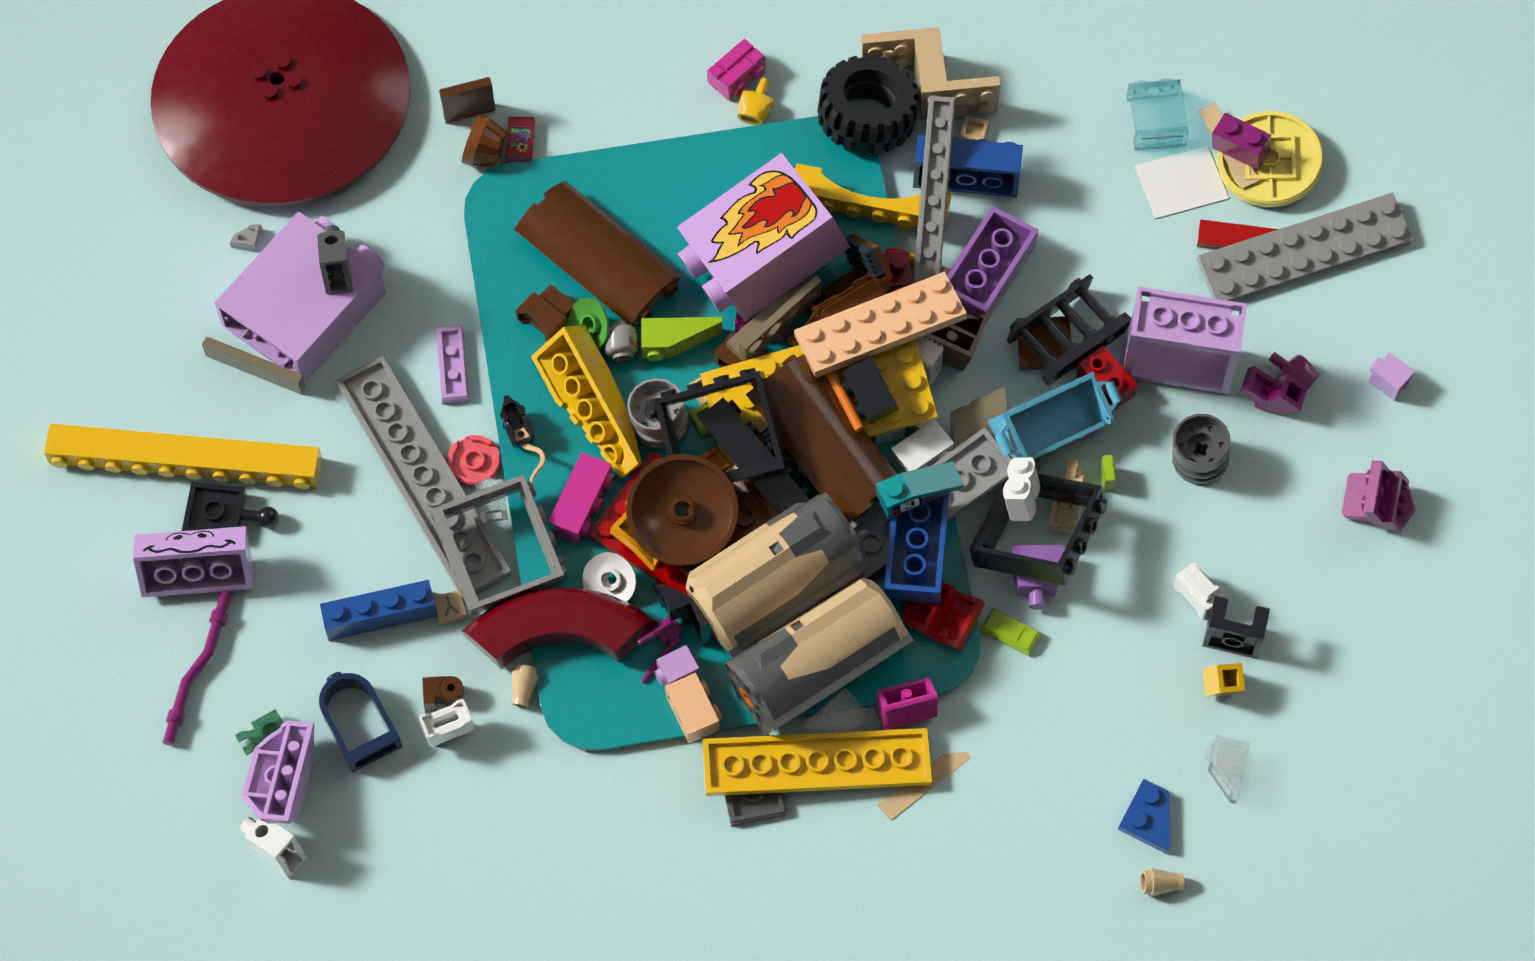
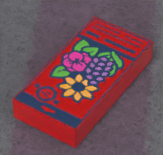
(520, 139)

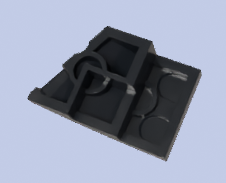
(685, 609)

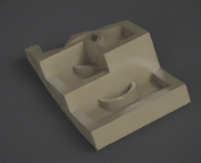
(973, 417)

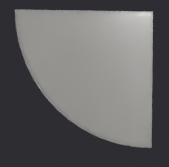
(248, 238)

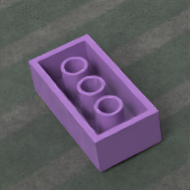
(991, 261)

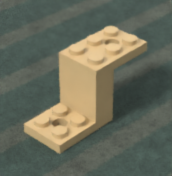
(924, 51)

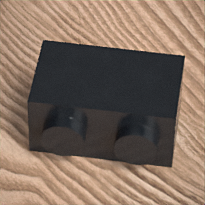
(870, 391)

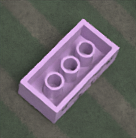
(193, 561)

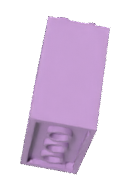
(1184, 340)

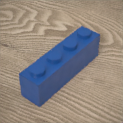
(378, 610)

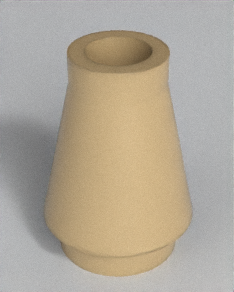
(523, 684)
(1159, 882)

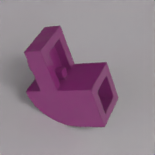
(1275, 396)

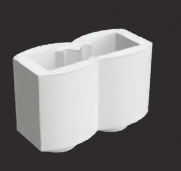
(1021, 489)

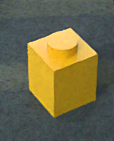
(1223, 679)

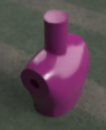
(1297, 367)

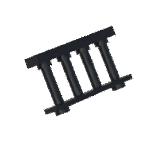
(1074, 353)

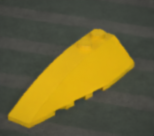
(587, 390)

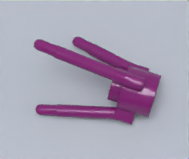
(665, 632)

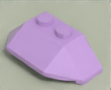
(280, 773)

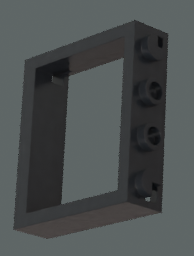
(721, 384)
(1052, 488)

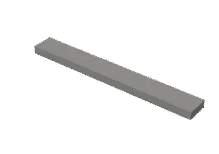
(934, 187)

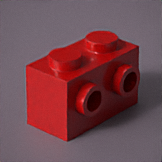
(1108, 369)

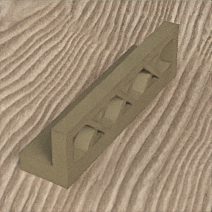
(774, 319)

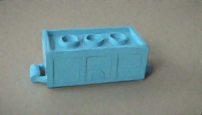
(1055, 418)

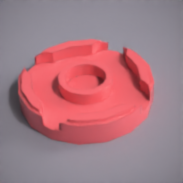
(474, 460)

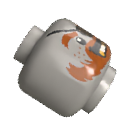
(621, 342)

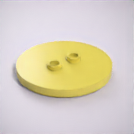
(1288, 169)

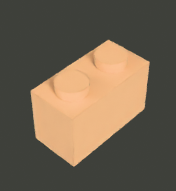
(693, 708)

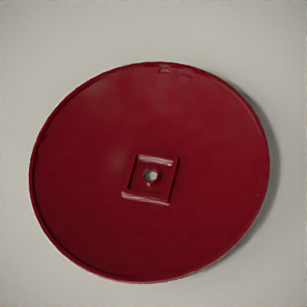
(284, 141)

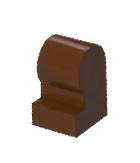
(441, 691)

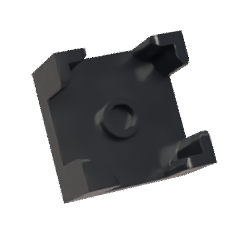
(1235, 636)

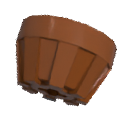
(484, 143)

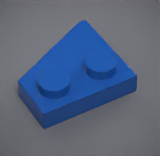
(1149, 817)

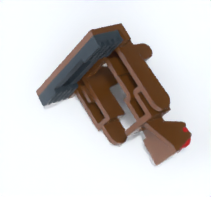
(865, 282)

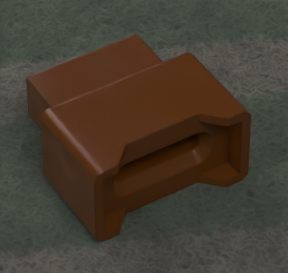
(546, 311)

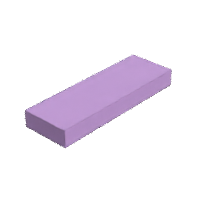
(452, 364)

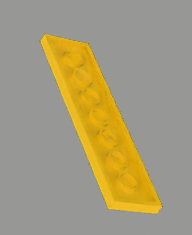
(816, 762)

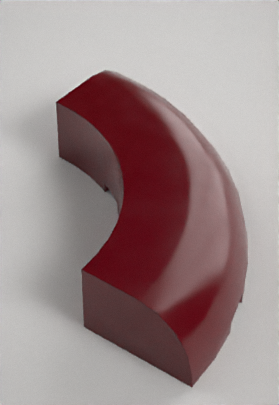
(557, 618)

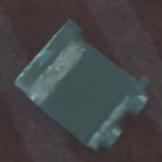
(1158, 114)

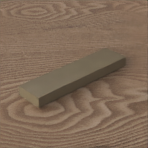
(253, 365)

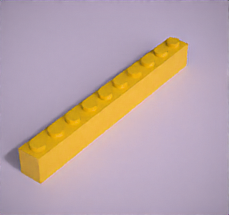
(183, 456)

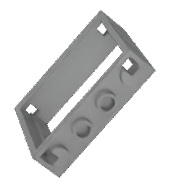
(536, 516)

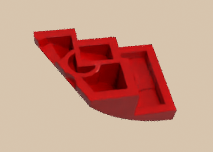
(945, 622)

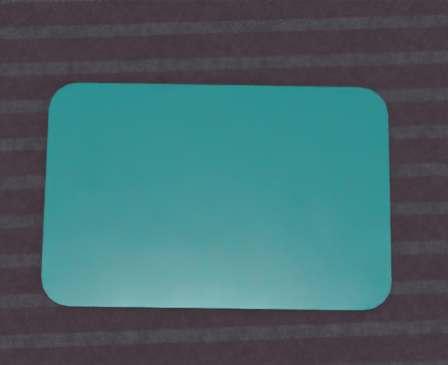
(650, 193)

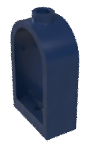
(373, 749)

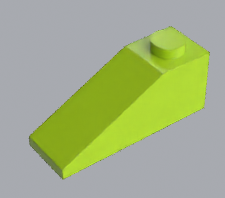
(671, 336)

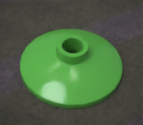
(593, 316)

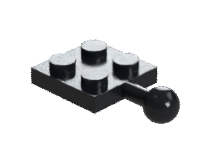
(222, 507)

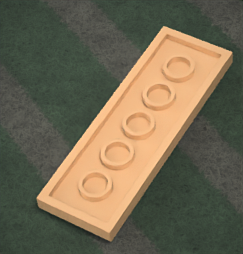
(880, 324)

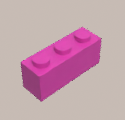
(581, 498)

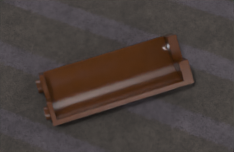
(598, 253)
(823, 439)

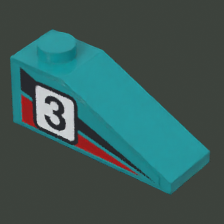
(917, 487)

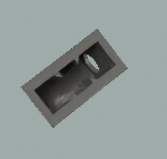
(334, 250)

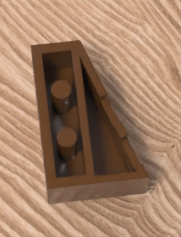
(960, 340)

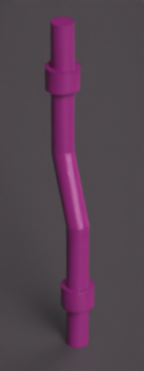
(175, 715)

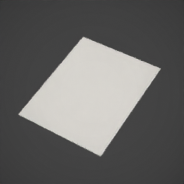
(1181, 182)

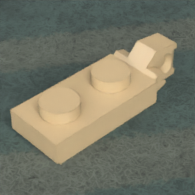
(1064, 515)

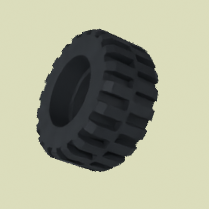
(862, 129)

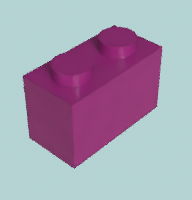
(1241, 141)

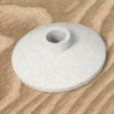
(597, 575)

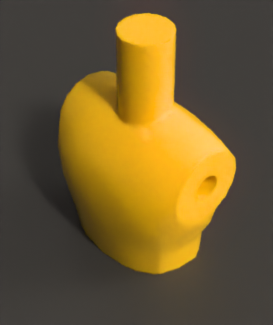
(755, 105)

